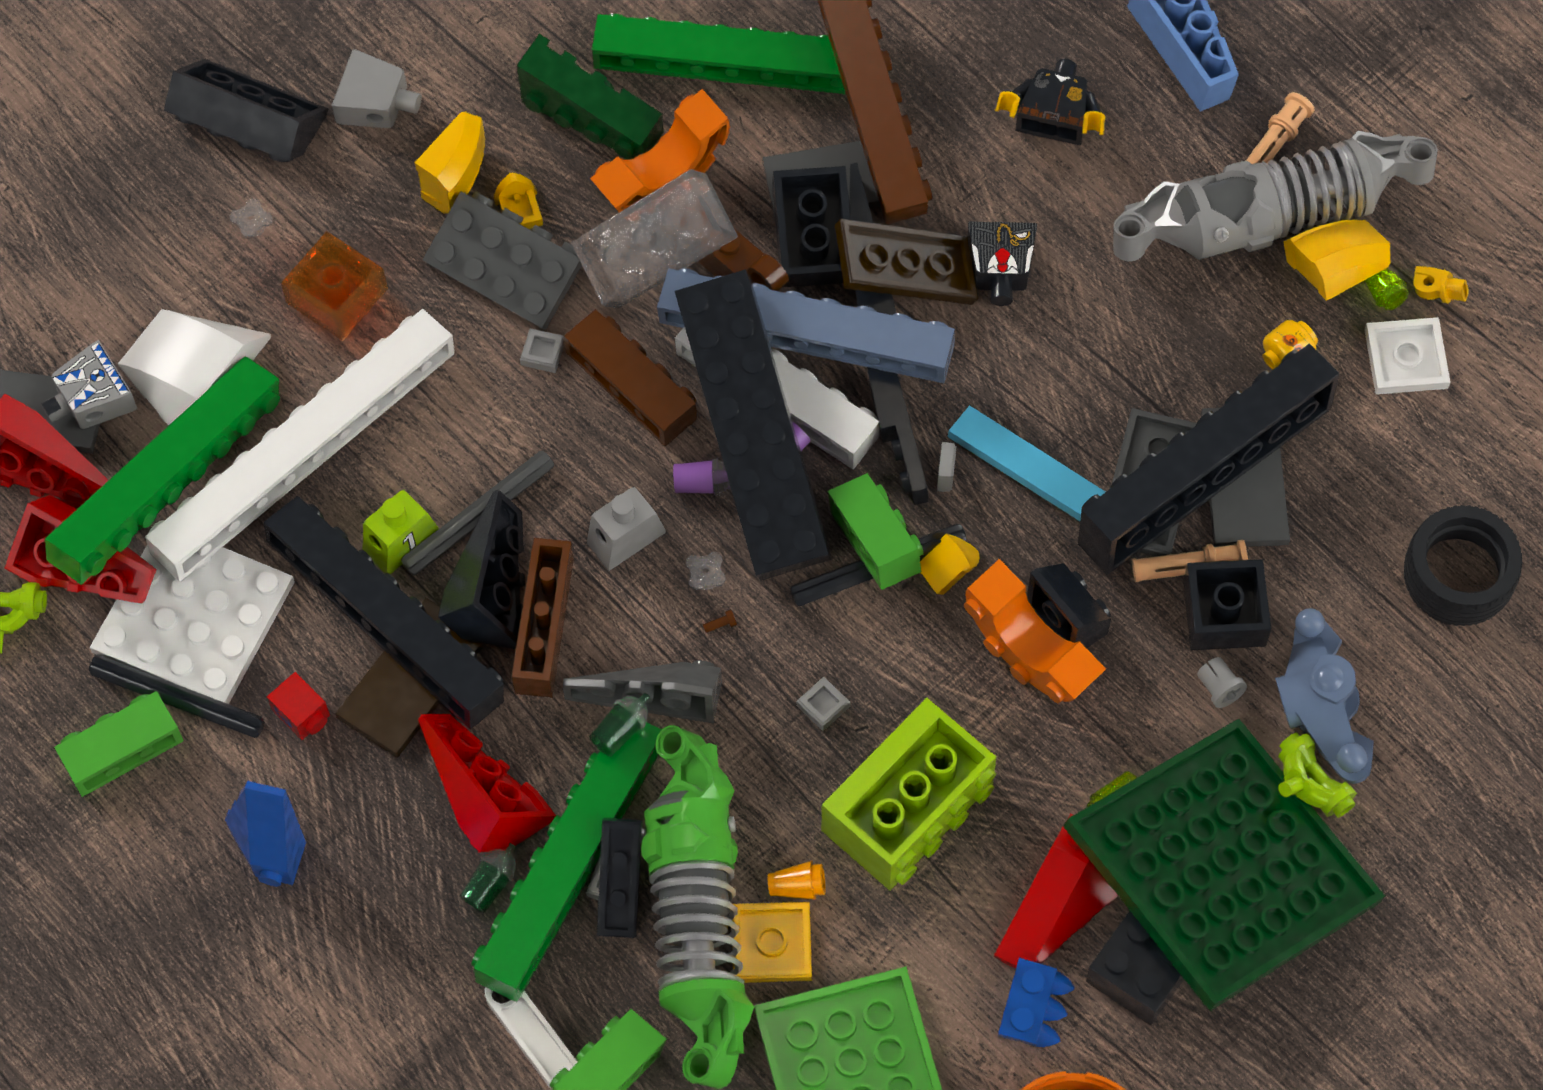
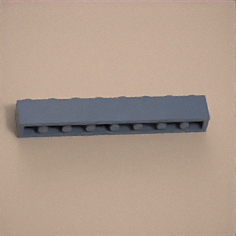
(835, 330)

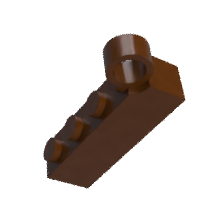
(743, 255)

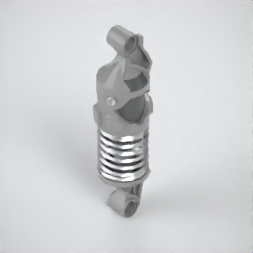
(1264, 200)

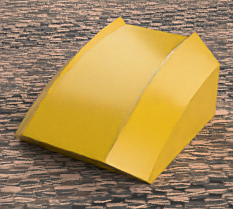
(452, 162)
(1338, 255)

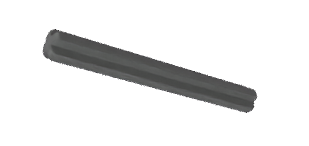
(467, 520)

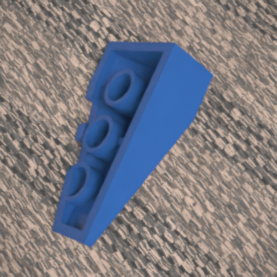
(267, 833)

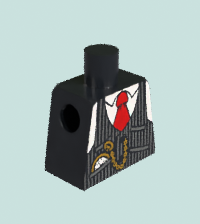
(1001, 257)

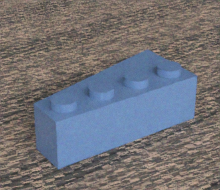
(1190, 45)

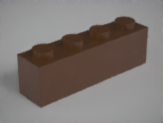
(631, 377)
(542, 617)

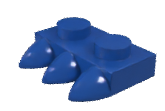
(1031, 1004)

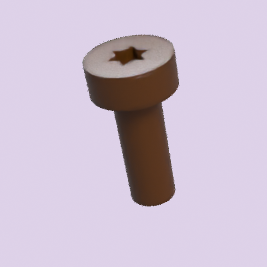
(720, 622)

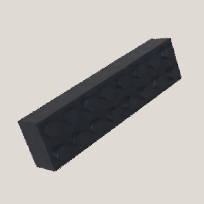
(753, 425)
(1207, 458)

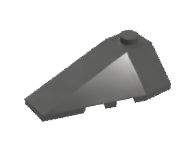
(674, 689)

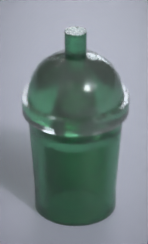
(620, 724)
(490, 878)

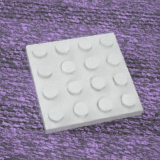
(197, 628)

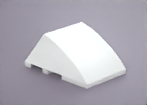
(184, 357)

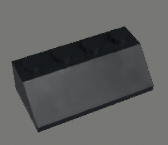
(244, 109)

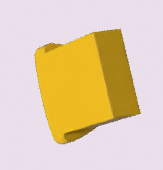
(518, 195)
(948, 563)

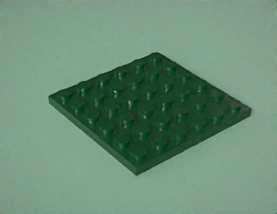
(1223, 863)

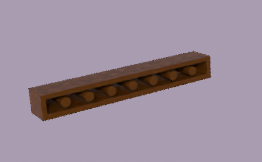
(876, 109)

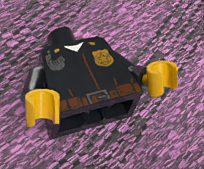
(1054, 105)

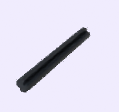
(856, 572)
(177, 696)

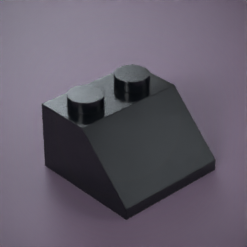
(1066, 605)

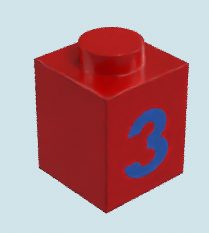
(299, 706)

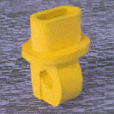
(1443, 285)

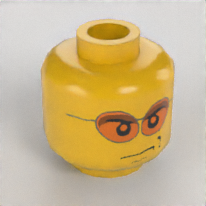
(1285, 338)

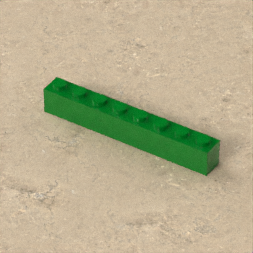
(715, 53)
(162, 470)
(562, 866)

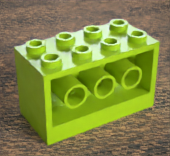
(909, 794)

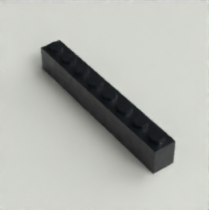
(385, 612)

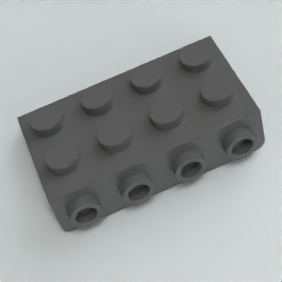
(504, 258)

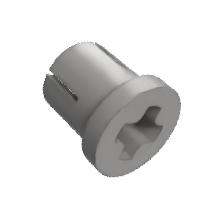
(1225, 687)

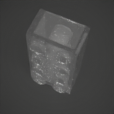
(656, 233)

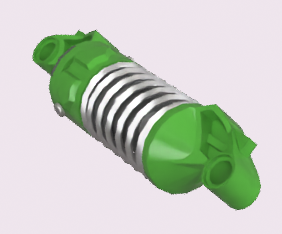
(690, 872)

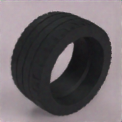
(1471, 525)

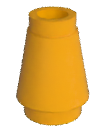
(798, 881)

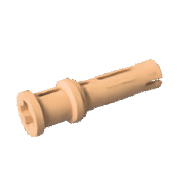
(1282, 127)
(1175, 564)

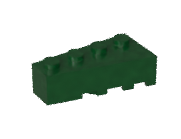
(586, 101)

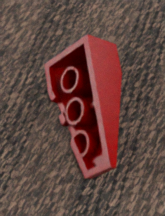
(41, 458)
(122, 578)
(483, 796)
(1057, 905)

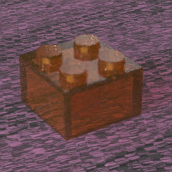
(334, 285)

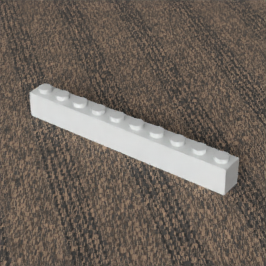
(299, 445)

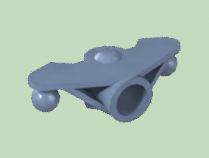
(1323, 697)

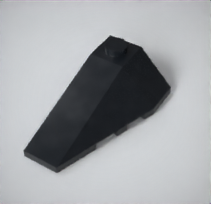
(485, 586)

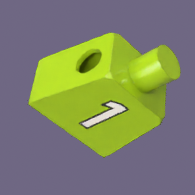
(396, 528)

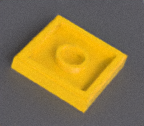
(774, 941)

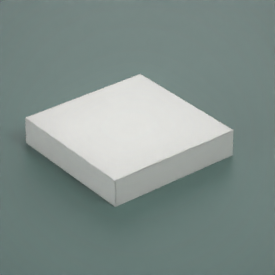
(1407, 355)

